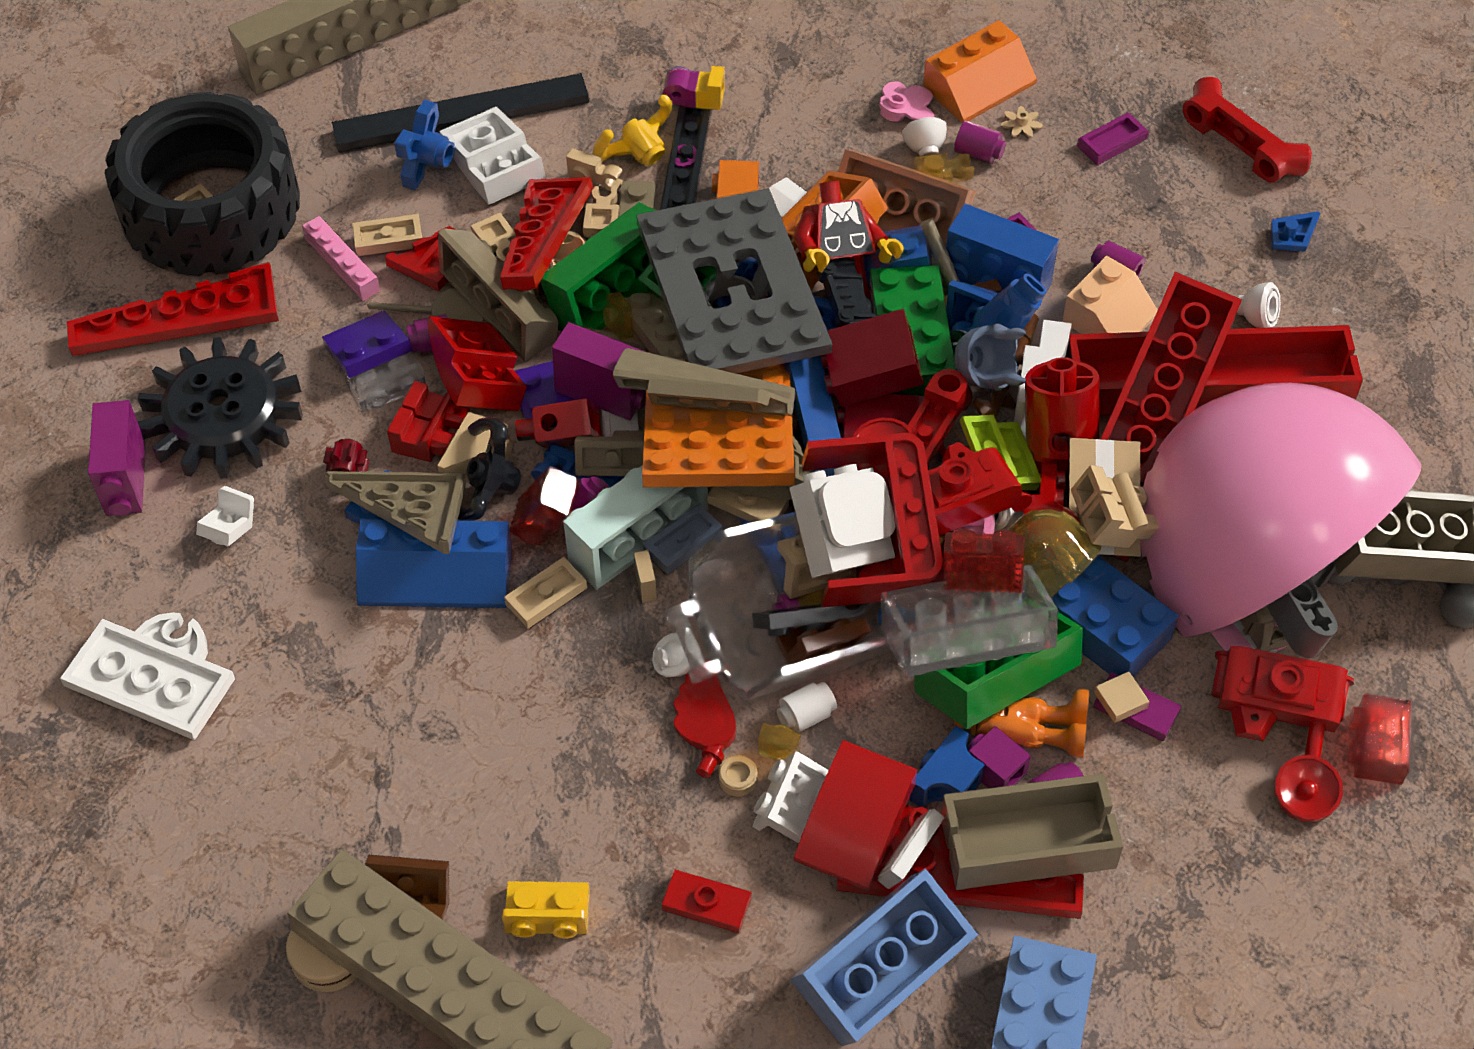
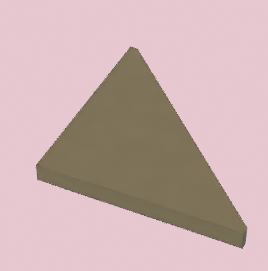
(413, 501)

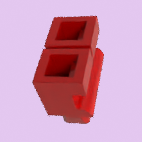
(423, 423)

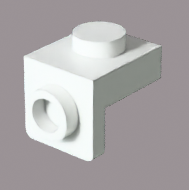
(229, 519)

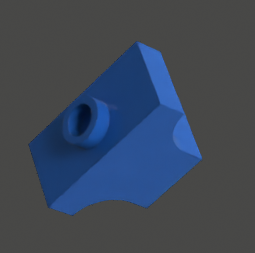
(947, 770)

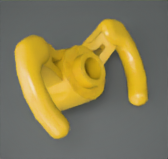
(638, 138)

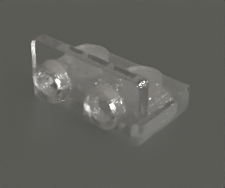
(385, 382)

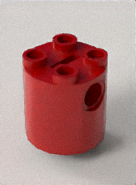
(1060, 406)

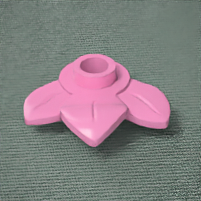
(905, 102)

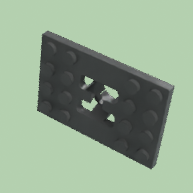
(753, 328)

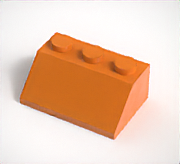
(979, 72)

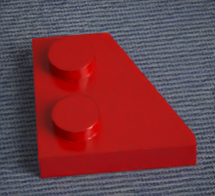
(420, 262)

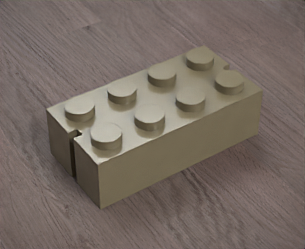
(1030, 831)

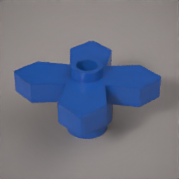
(423, 146)

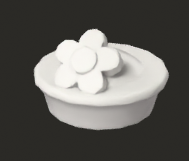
(670, 657)

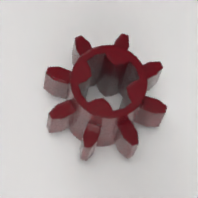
(346, 457)

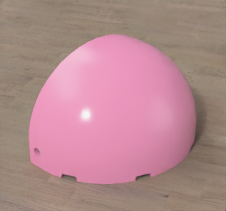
(1265, 497)

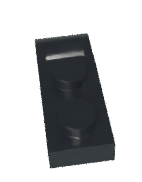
(810, 617)

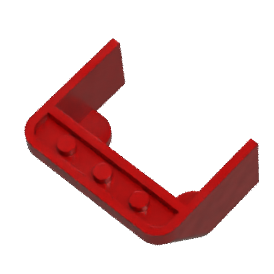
(915, 541)

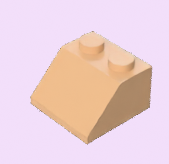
(1109, 301)

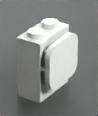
(844, 519)

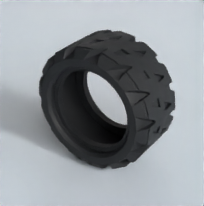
(193, 135)

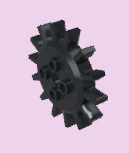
(216, 430)

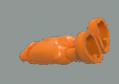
(1026, 719)

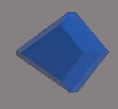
(1293, 232)

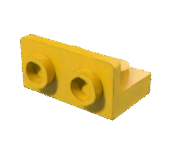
(546, 908)

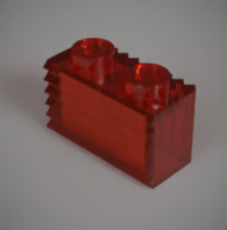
(544, 506)
(984, 561)
(1381, 739)

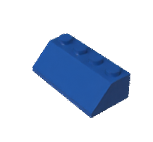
(407, 572)

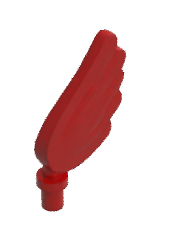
(705, 720)

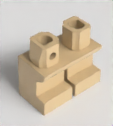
(1112, 508)

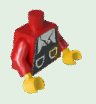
(840, 231)

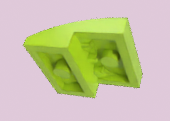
(1008, 439)

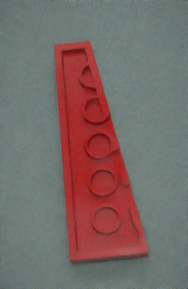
(543, 225)
(233, 303)

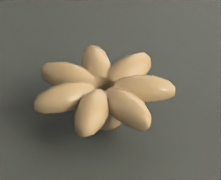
(1022, 122)

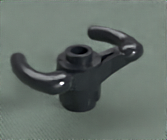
(489, 470)

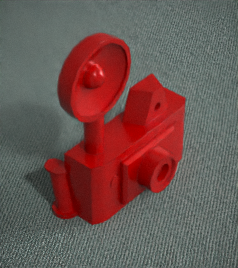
(965, 486)
(1294, 693)

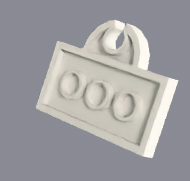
(151, 673)

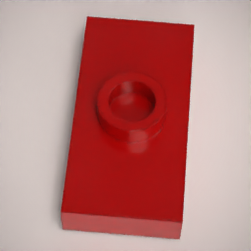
(706, 901)

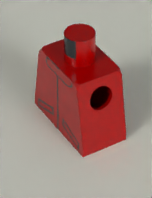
(572, 417)

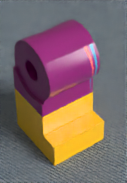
(696, 88)

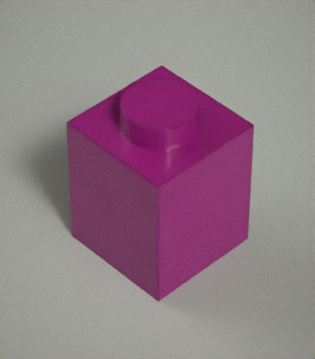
(1003, 758)

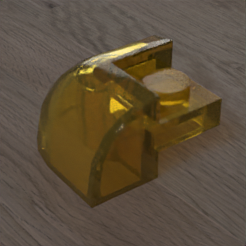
(1055, 547)

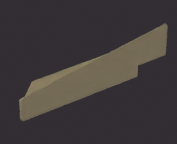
(697, 386)

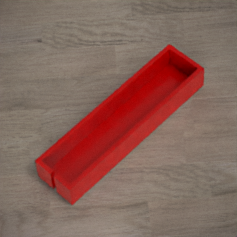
(1247, 359)

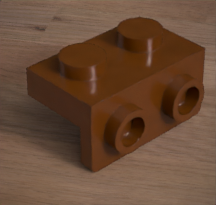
(419, 878)

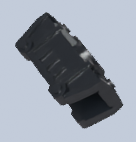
(845, 292)

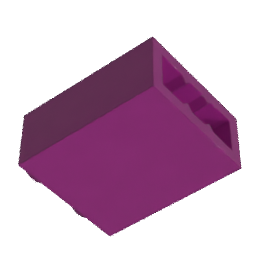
(585, 370)
(117, 458)

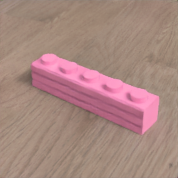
(341, 258)

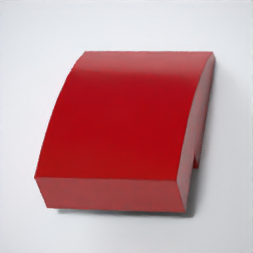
(475, 364)
(855, 815)

